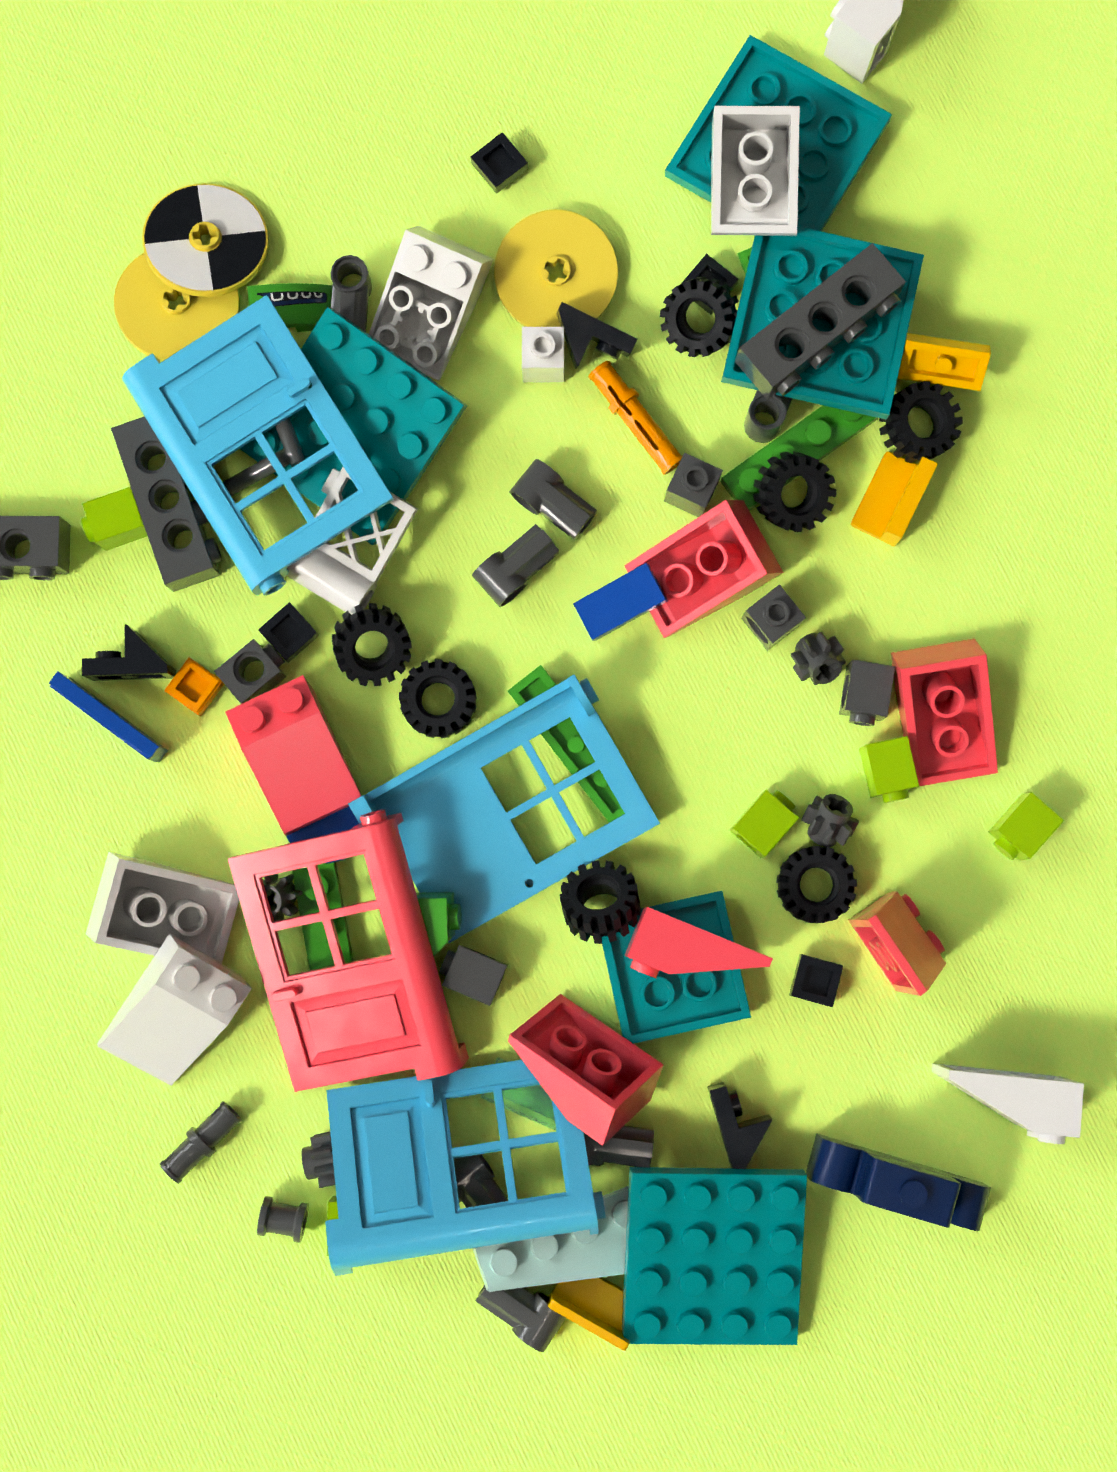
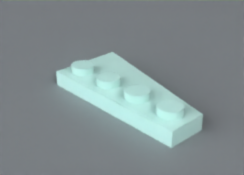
(560, 1256)

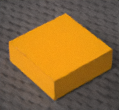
(194, 686)

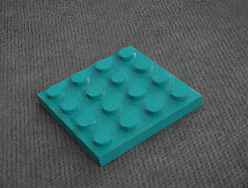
(834, 128)
(785, 270)
(387, 405)
(713, 1256)

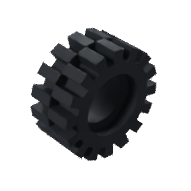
(676, 322)
(940, 413)
(816, 497)
(371, 668)
(429, 674)
(841, 876)
(600, 921)

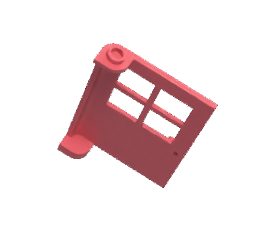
(361, 1013)

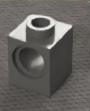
(693, 485)
(773, 617)
(233, 671)
(866, 692)
(472, 974)

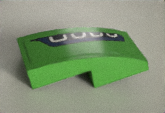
(296, 303)

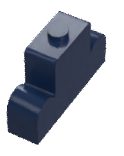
(898, 1184)

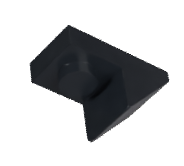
(581, 328)
(139, 663)
(738, 1138)

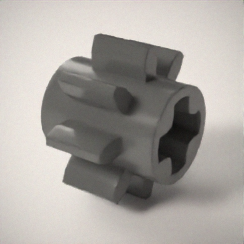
(818, 658)
(830, 820)
(285, 895)
(318, 1160)

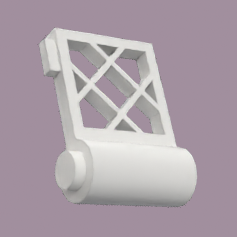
(342, 576)

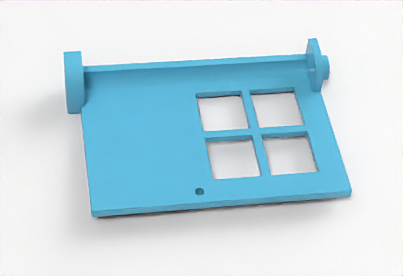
(226, 395)
(463, 836)
(400, 1173)

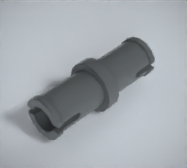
(200, 1142)

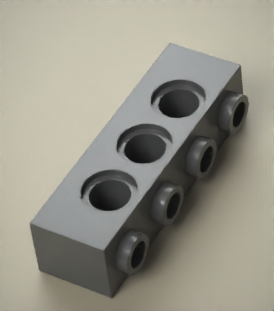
(866, 275)
(48, 546)
(177, 567)

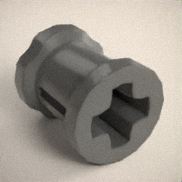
(282, 1219)

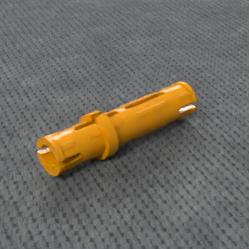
(625, 404)

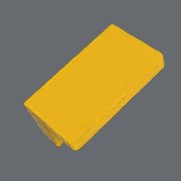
(944, 361)
(892, 497)
(592, 1305)

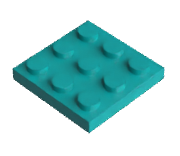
(676, 1002)

